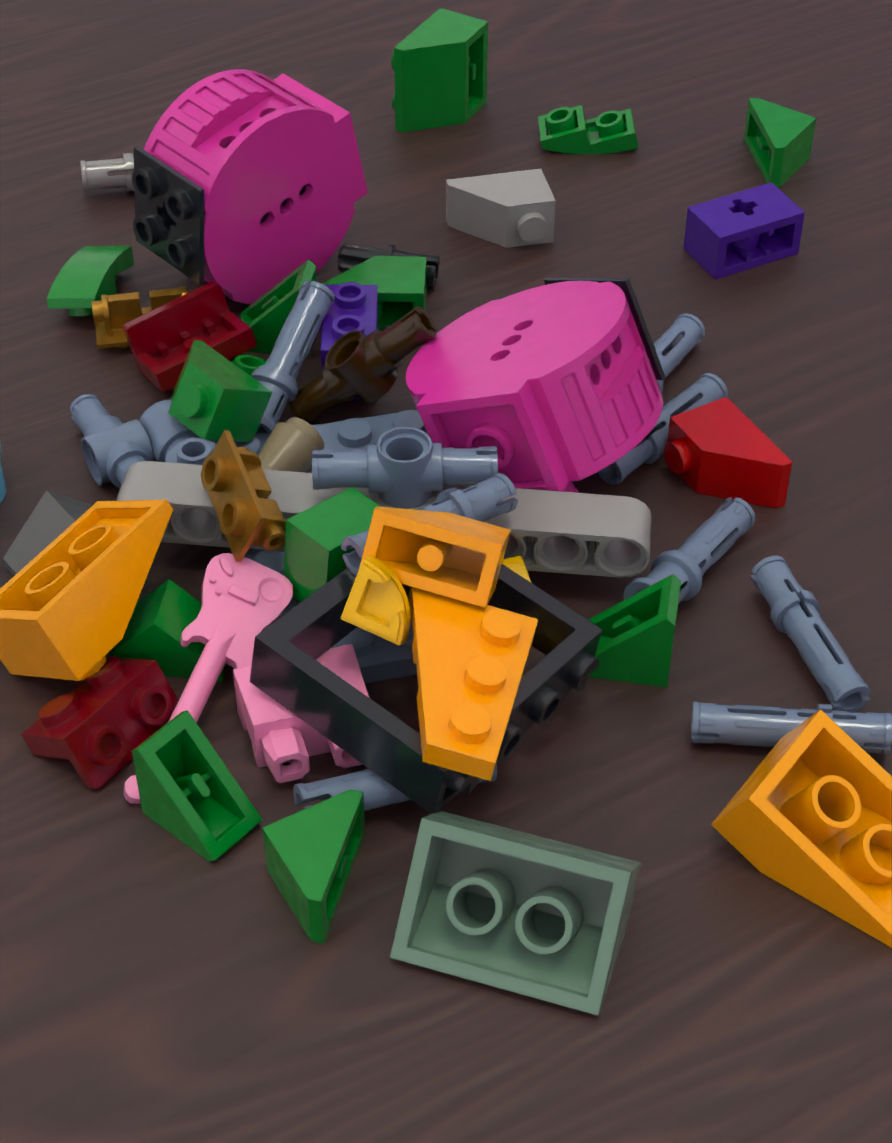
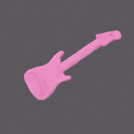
(235, 607)

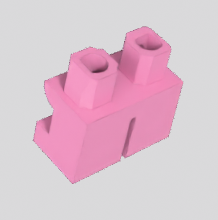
(282, 736)

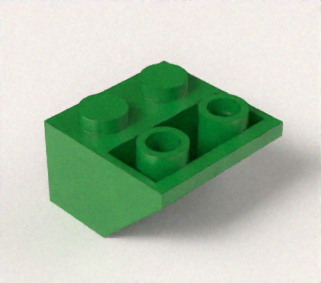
(440, 72)

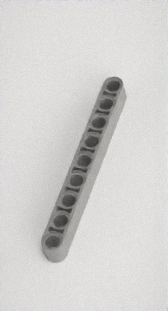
(547, 527)

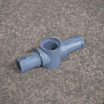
(108, 442)
(403, 467)

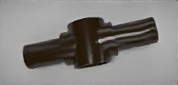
(363, 365)

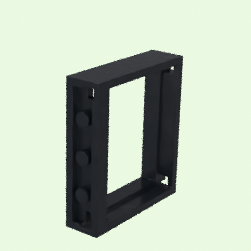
(288, 673)

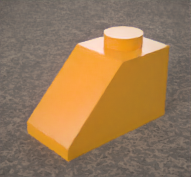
(439, 551)

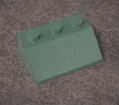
(515, 910)

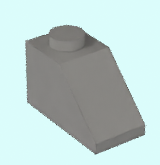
(503, 207)

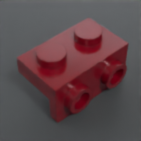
(165, 335)
(104, 718)

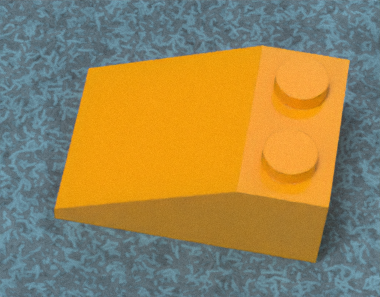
(80, 591)
(820, 824)

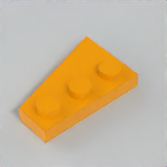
(466, 678)

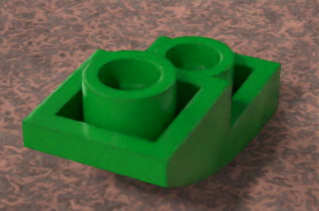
(570, 133)
(87, 277)

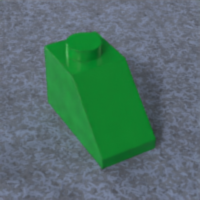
(399, 282)
(217, 396)

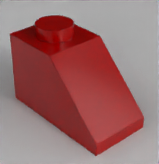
(727, 455)

